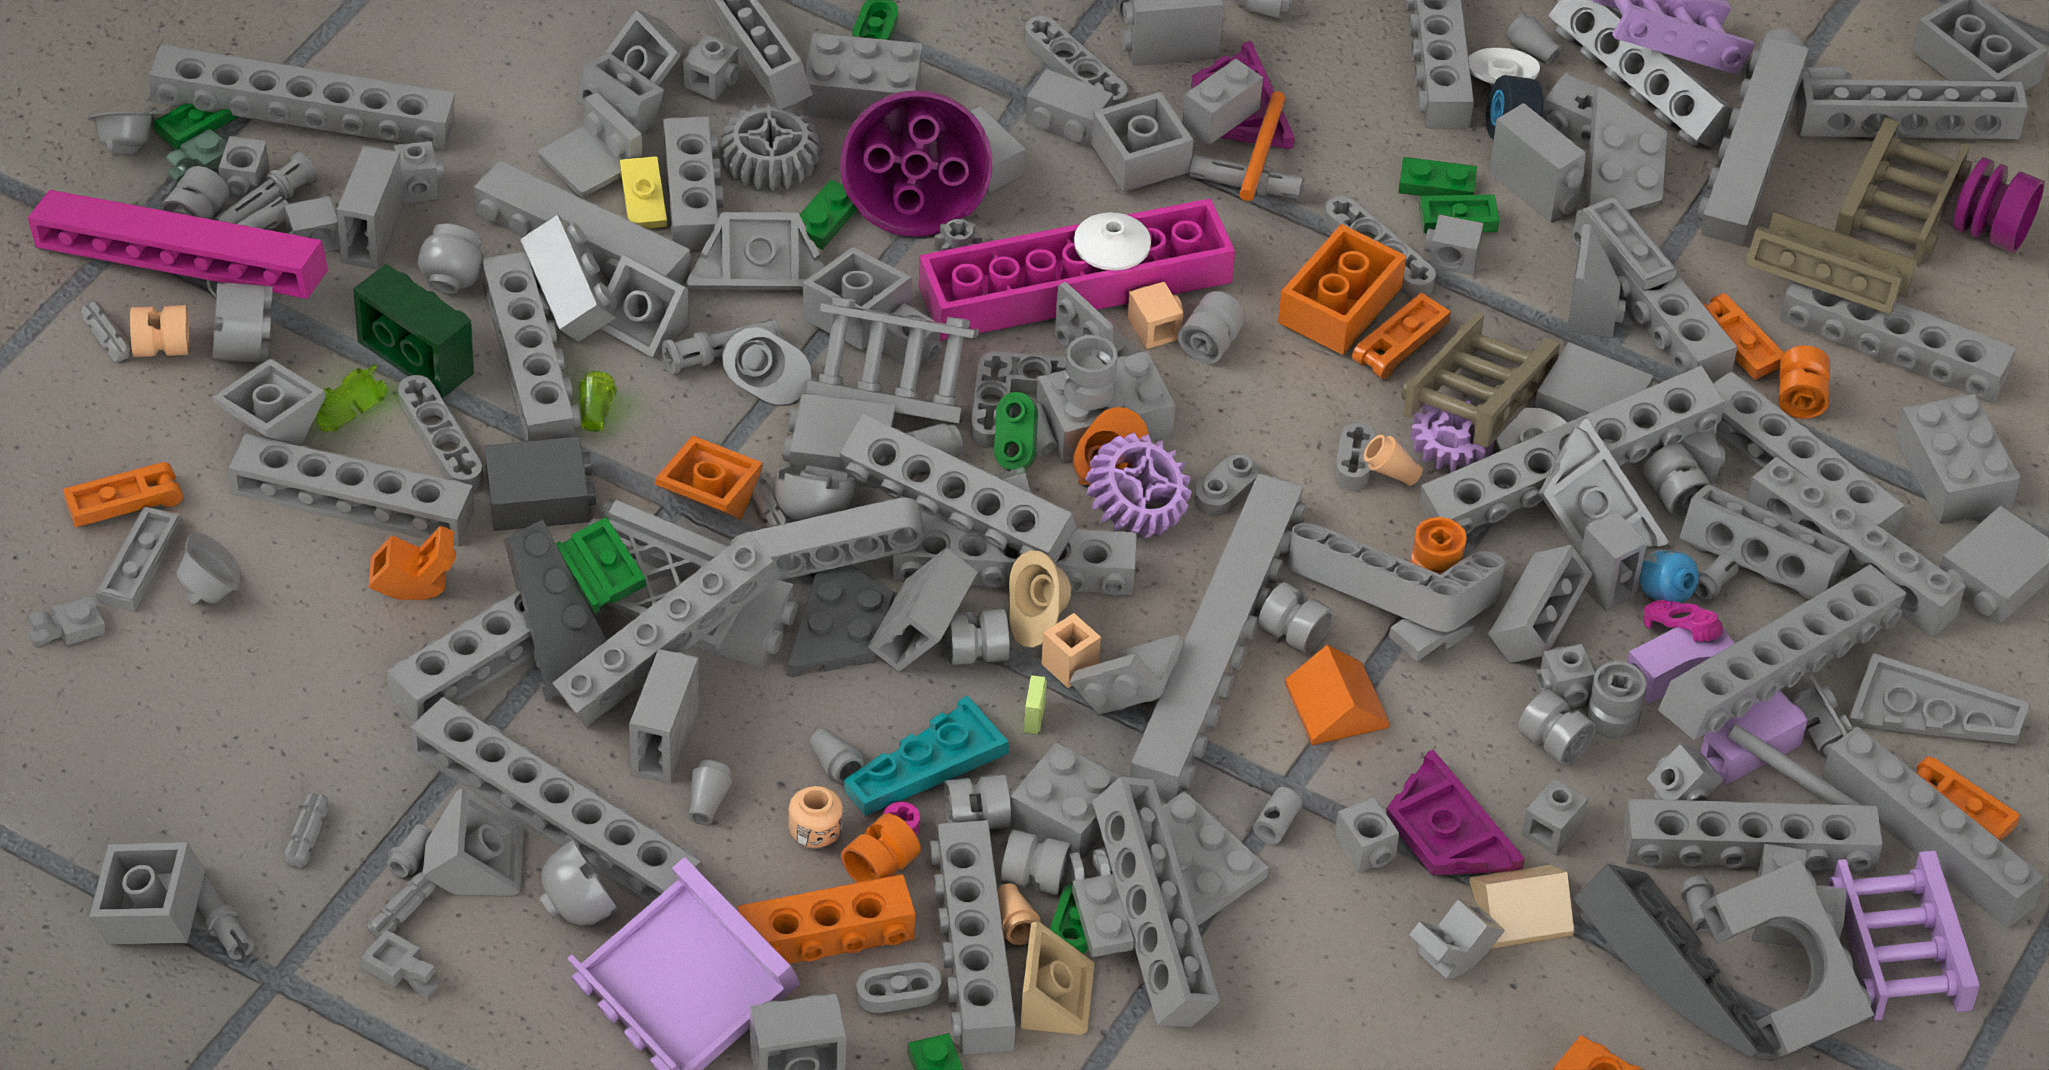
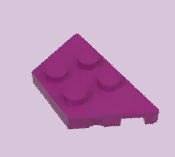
(1249, 129)
(1448, 824)

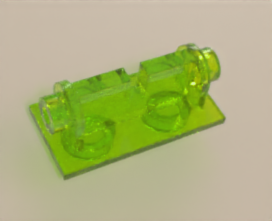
(357, 388)

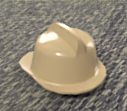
(1036, 597)

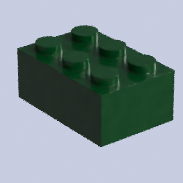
(413, 329)

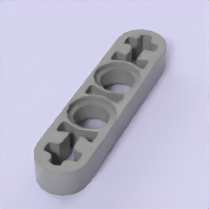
(1081, 60)
(1363, 221)
(435, 435)

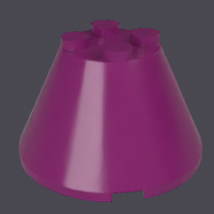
(915, 162)

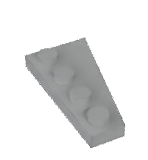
(1928, 703)

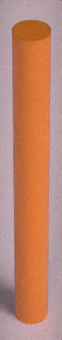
(1262, 146)

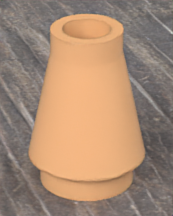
(1390, 459)
(1015, 914)

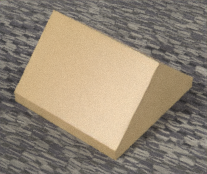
(1526, 903)
(1055, 984)

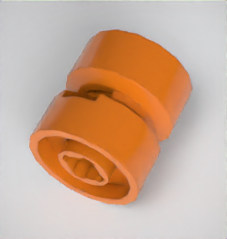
(1804, 382)
(1438, 544)
(882, 849)

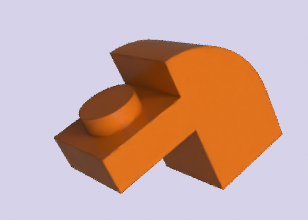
(410, 570)

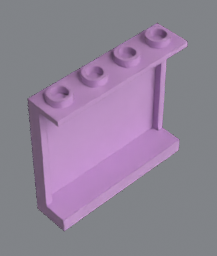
(685, 974)

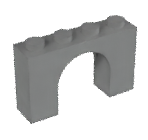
(1790, 901)

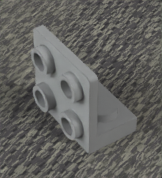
(593, 153)
(1079, 318)

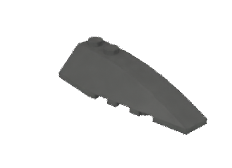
(1662, 951)

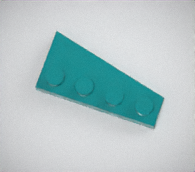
(939, 753)

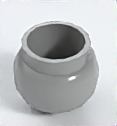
(451, 258)

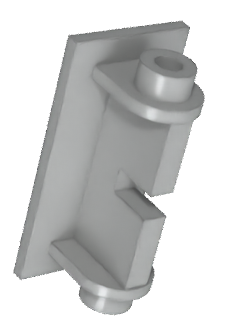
(1818, 705)

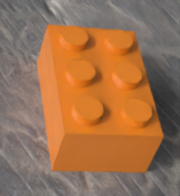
(1341, 289)

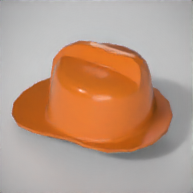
(1104, 428)

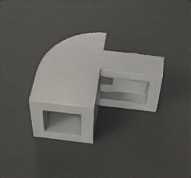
(1458, 940)

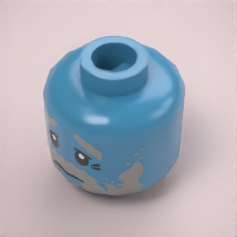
(1669, 576)

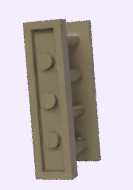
(1877, 169)
(1831, 262)
(1503, 401)

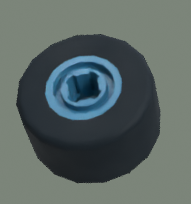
(1508, 94)

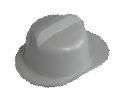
(123, 131)
(766, 366)
(207, 570)

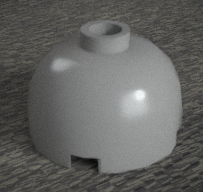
(812, 491)
(575, 888)

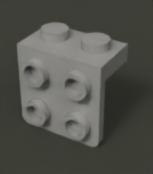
(1132, 678)

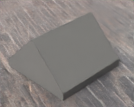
(646, 307)
(273, 402)

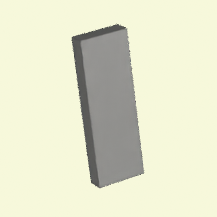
(1629, 243)
(139, 558)

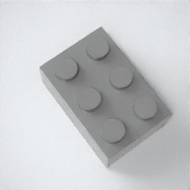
(1978, 44)
(856, 72)
(1136, 388)
(1957, 458)

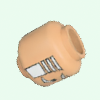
(815, 817)

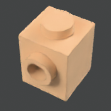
(1155, 314)
(1070, 647)

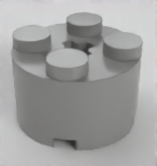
(242, 322)

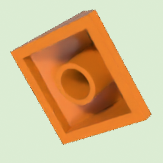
(711, 476)
(1335, 697)

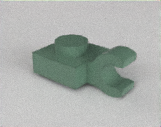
(202, 150)

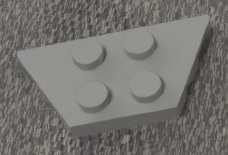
(1624, 155)
(756, 253)
(1591, 486)

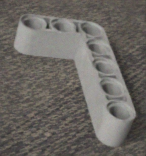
(1395, 584)

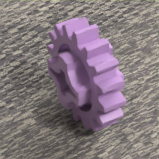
(1448, 440)

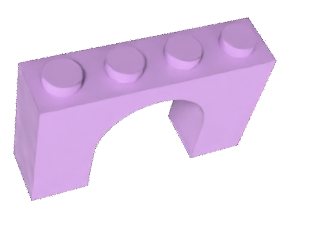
(1774, 722)

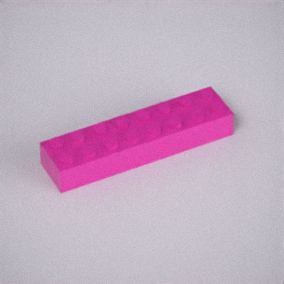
(1019, 276)

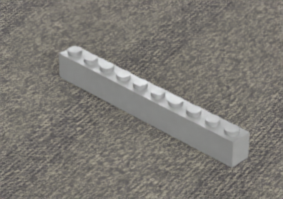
(1218, 635)

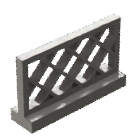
(672, 542)

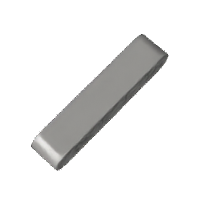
(842, 537)

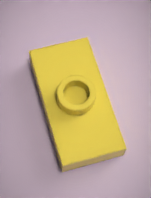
(643, 192)

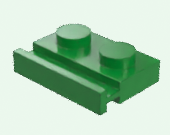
(601, 564)

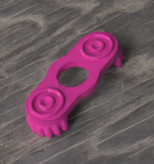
(1701, 622)

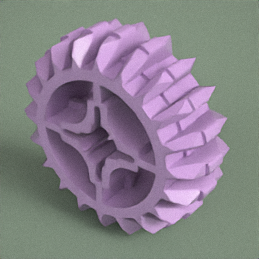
(1150, 480)

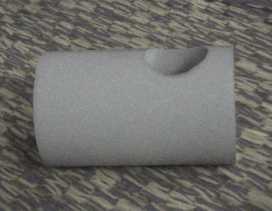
(1277, 815)

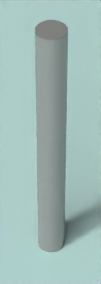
(1788, 767)

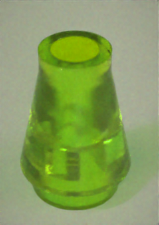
(596, 397)

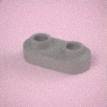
(1232, 479)
(897, 987)

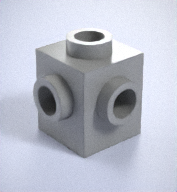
(711, 67)
(419, 171)
(1568, 674)
(1684, 776)

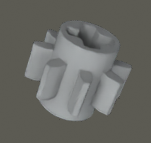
(956, 234)

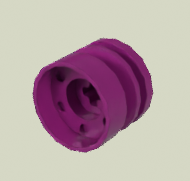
(1992, 202)

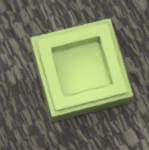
(1035, 705)

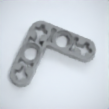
(1010, 379)

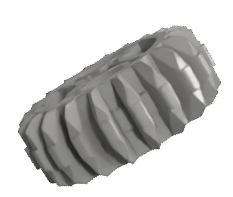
(792, 152)

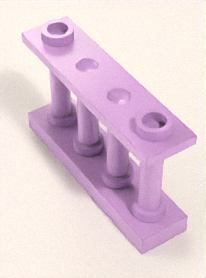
(1682, 30)
(1935, 913)

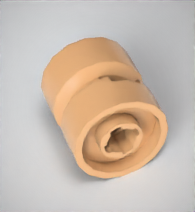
(159, 331)

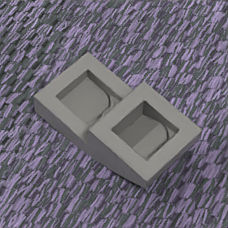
(1420, 640)

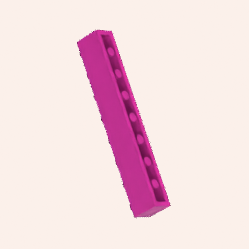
(178, 243)

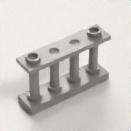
(905, 398)

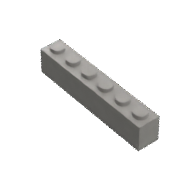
(763, 49)
(1754, 141)
(527, 202)
(1931, 822)

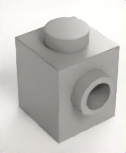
(1554, 816)

